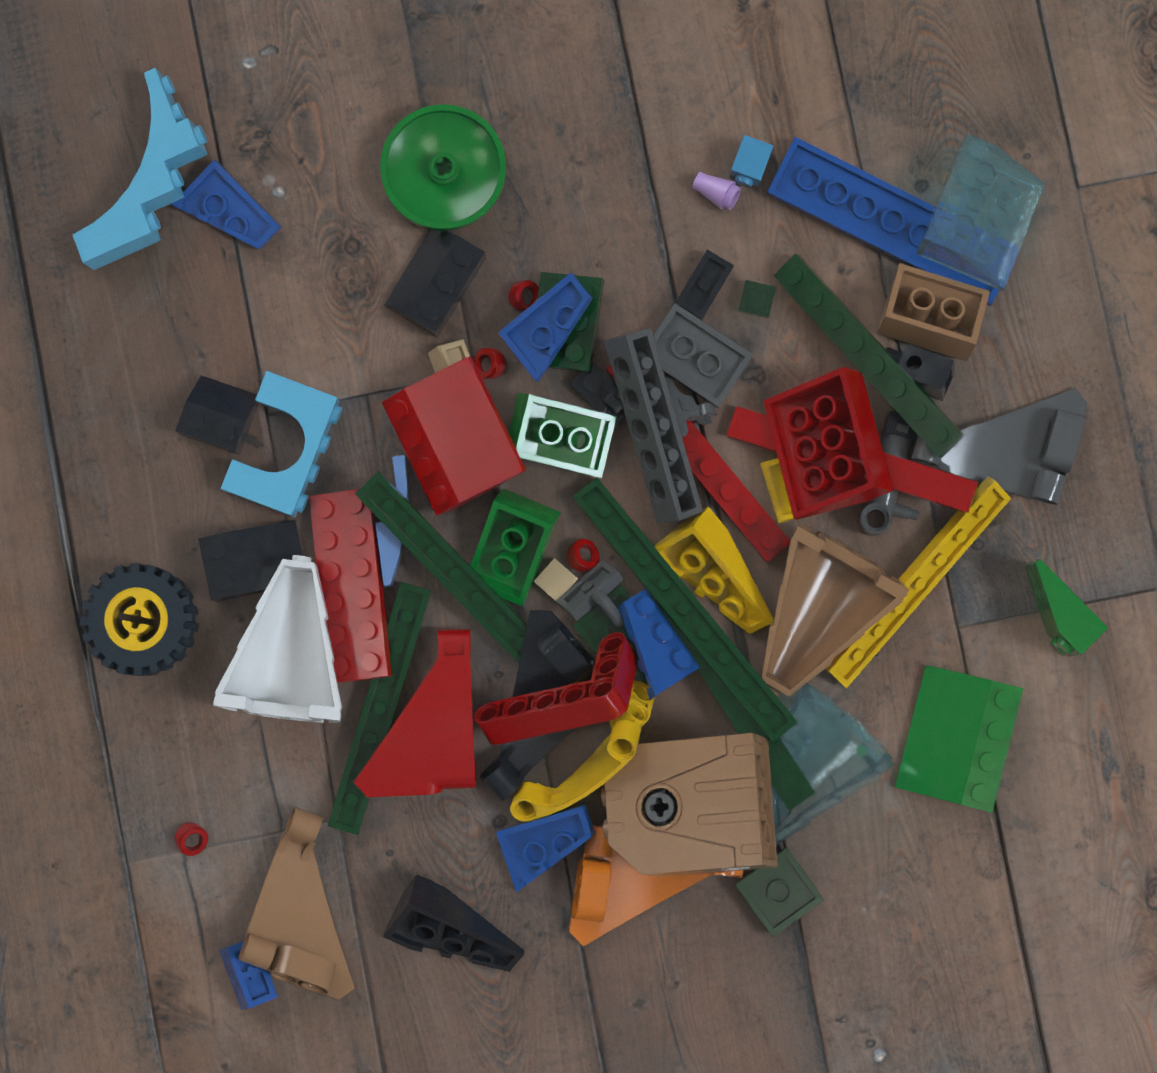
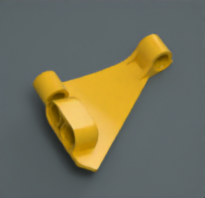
(537, 801)

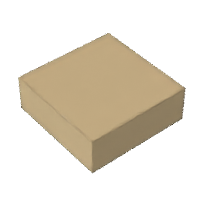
(555, 579)

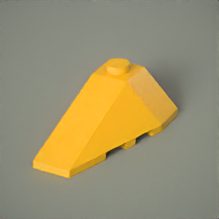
(710, 561)

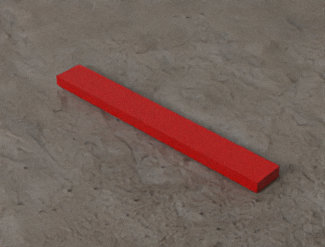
(905, 475)

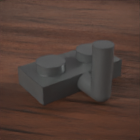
(593, 590)

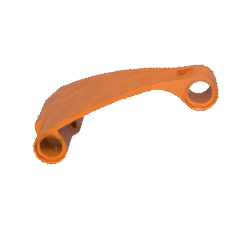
(613, 891)

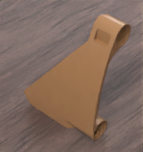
(292, 920)

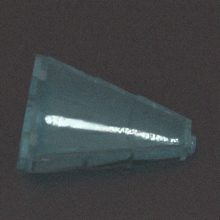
(832, 754)

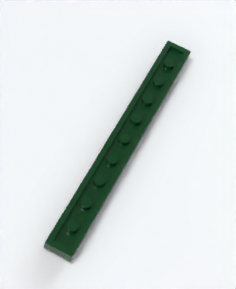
(685, 610)

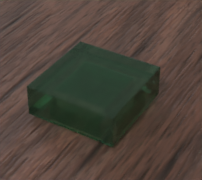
(757, 299)

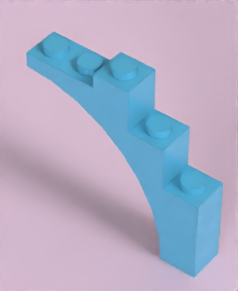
(131, 221)

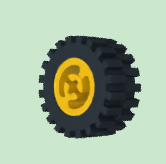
(131, 654)

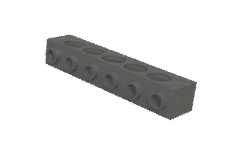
(653, 426)

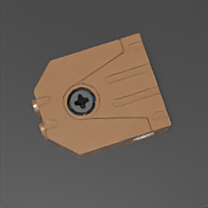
(693, 807)

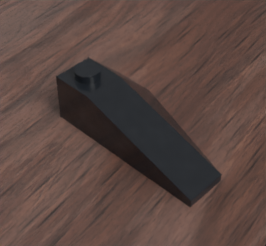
(440, 921)

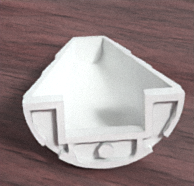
(285, 653)

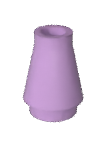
(717, 190)

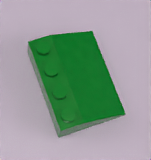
(958, 738)

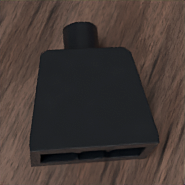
(934, 371)

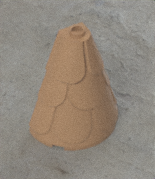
(823, 607)

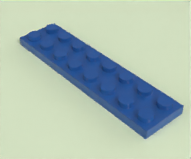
(859, 206)

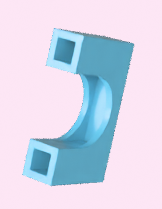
(286, 489)

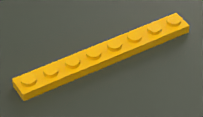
(923, 577)

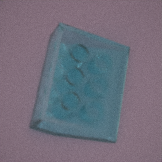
(981, 213)

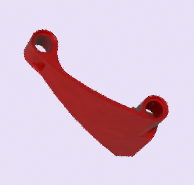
(433, 735)

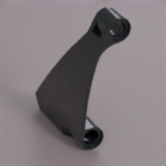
(548, 660)

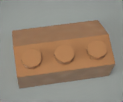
(933, 312)

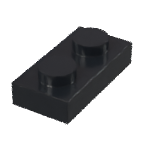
(704, 284)

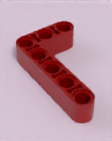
(566, 706)

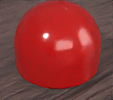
(515, 294)
(498, 363)
(575, 560)
(186, 830)

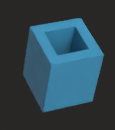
(750, 162)

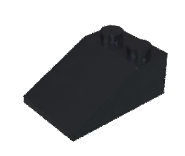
(246, 559)

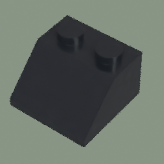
(218, 414)

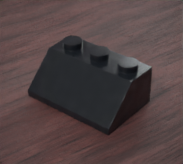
(436, 280)

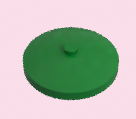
(443, 167)

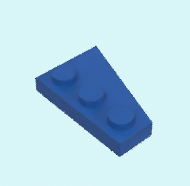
(226, 205)
(546, 325)
(659, 648)
(541, 843)

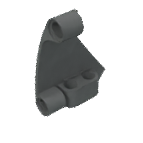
(1020, 450)

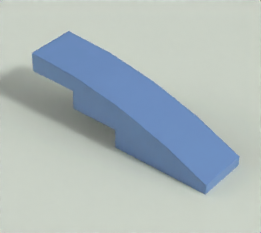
(389, 545)

